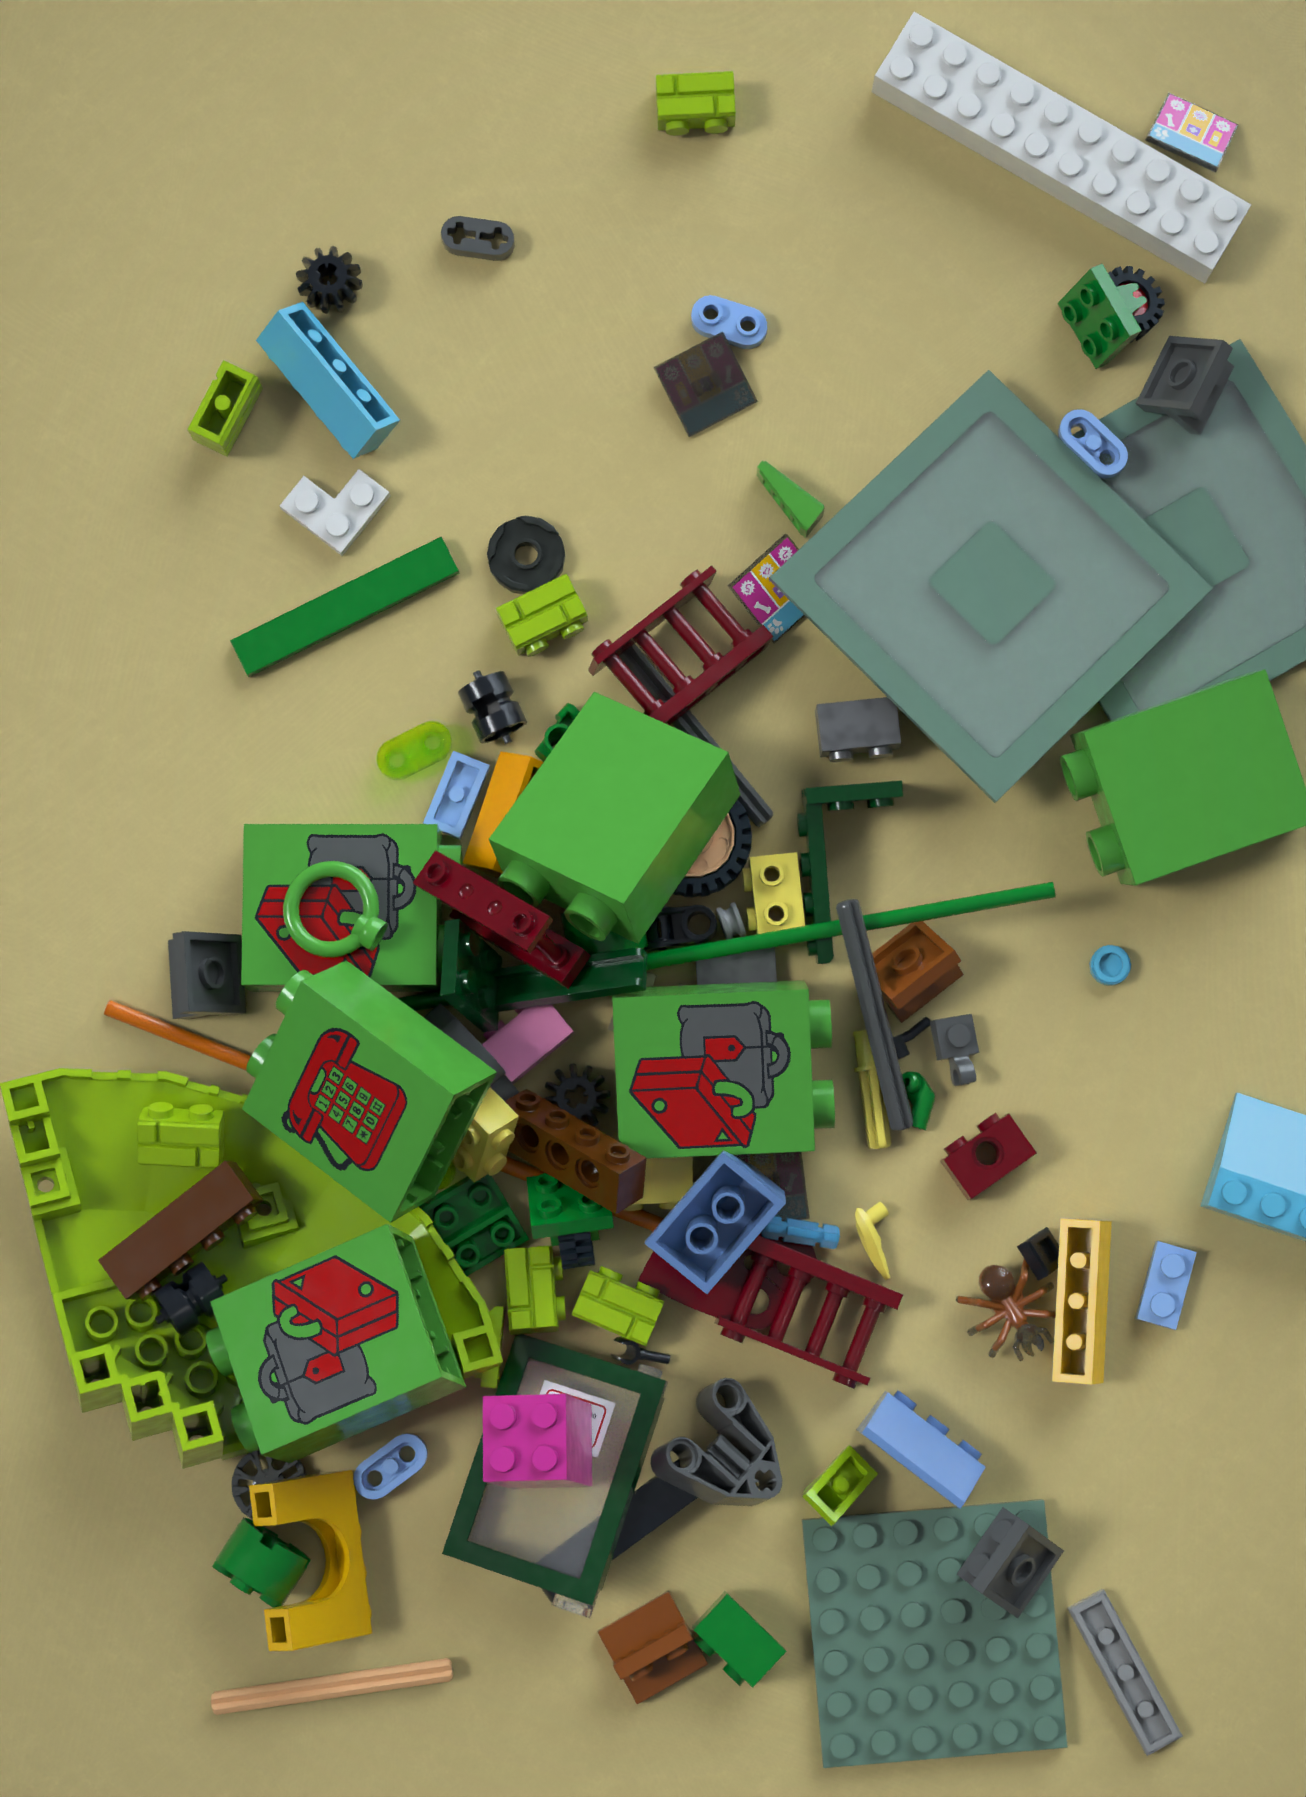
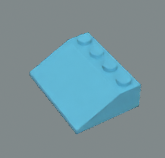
(1261, 1168)

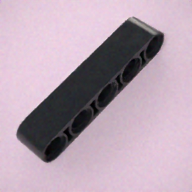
(649, 1508)

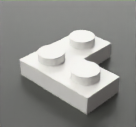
(338, 519)

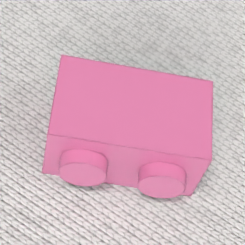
(527, 1039)

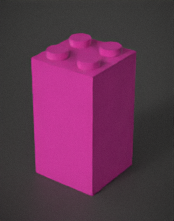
(537, 1441)

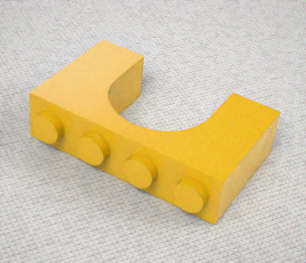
(341, 1602)

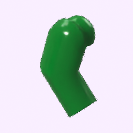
(921, 1098)

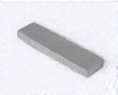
(1124, 1672)

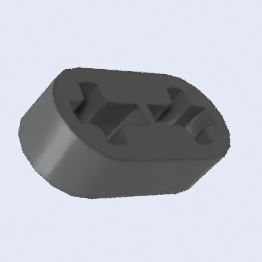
(479, 229)

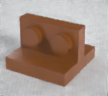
(914, 969)
(652, 1647)

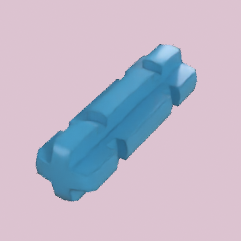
(802, 1232)

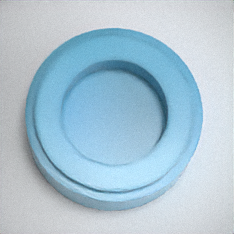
(1110, 965)

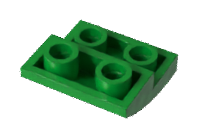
(475, 1222)

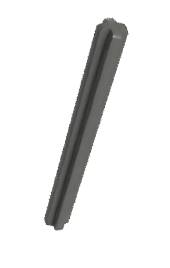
(637, 662)
(874, 1014)

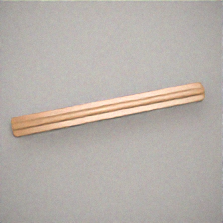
(332, 1686)

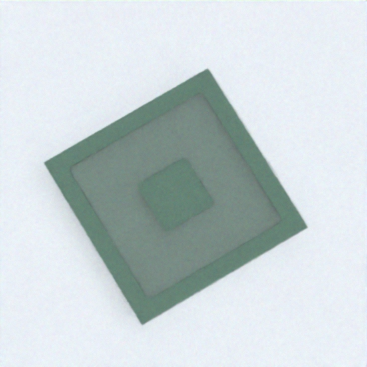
(1238, 518)
(991, 585)

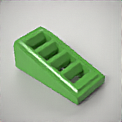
(796, 503)

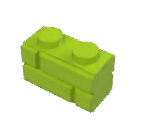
(695, 102)
(225, 408)
(543, 615)
(181, 1136)
(532, 1290)
(618, 1306)

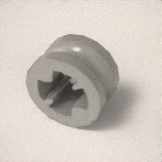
(731, 921)

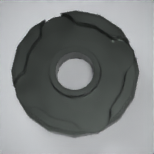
(518, 533)

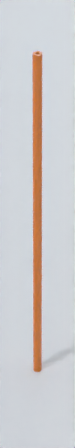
(240, 1060)

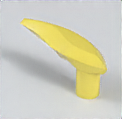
(869, 1237)

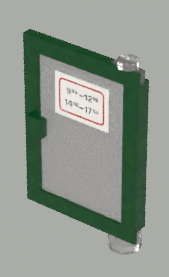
(567, 1533)

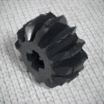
(330, 265)
(571, 1084)

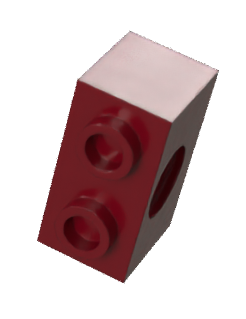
(1011, 1151)

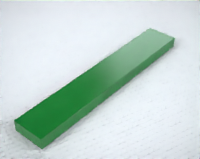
(344, 606)

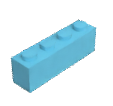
(327, 380)

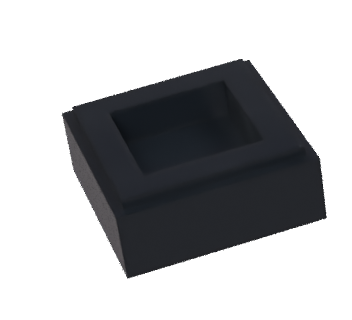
(1041, 1253)

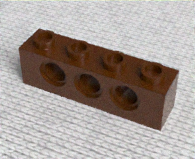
(576, 1153)

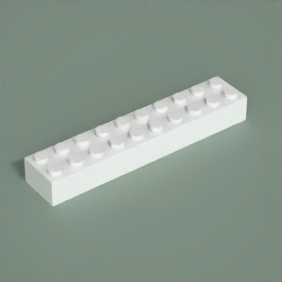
(1059, 147)

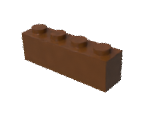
(181, 1231)

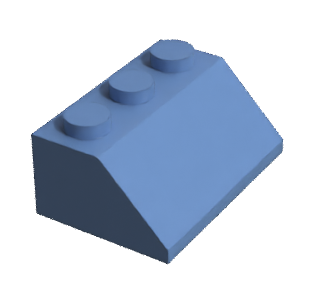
(716, 1220)
(923, 1447)

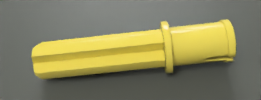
(872, 1099)

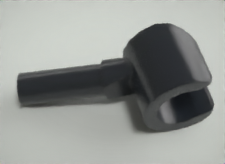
(900, 1040)
(636, 1353)

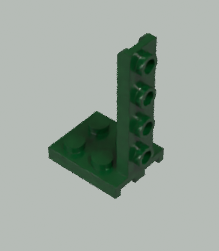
(814, 861)
(481, 988)

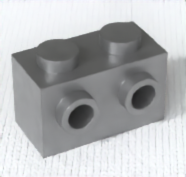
(857, 728)

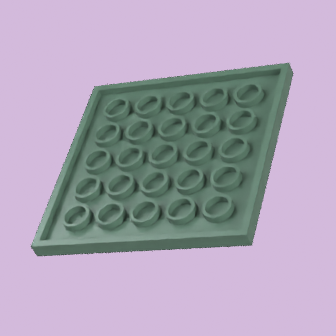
(917, 1655)

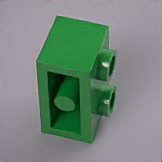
(737, 1640)

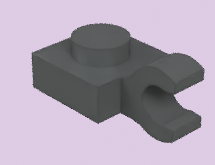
(956, 1040)

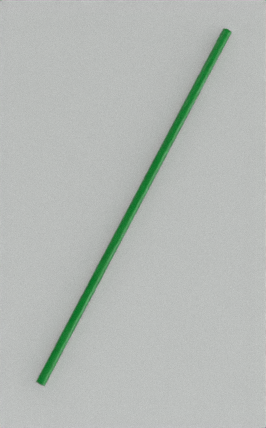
(814, 932)

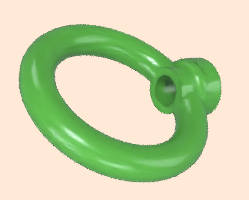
(368, 928)

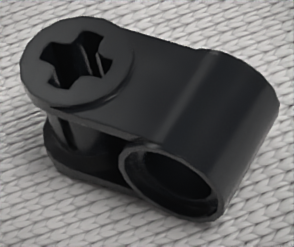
(675, 928)

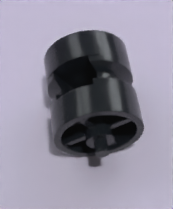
(491, 704)
(187, 1301)

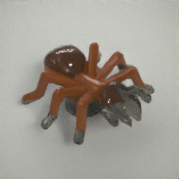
(1008, 1303)

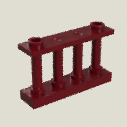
(716, 666)
(502, 919)
(838, 1285)

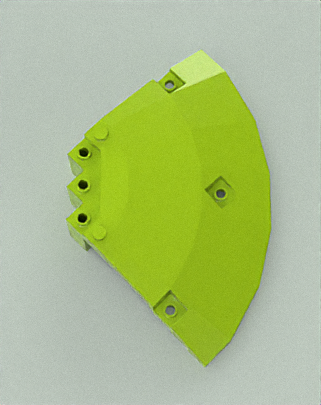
(83, 1139)

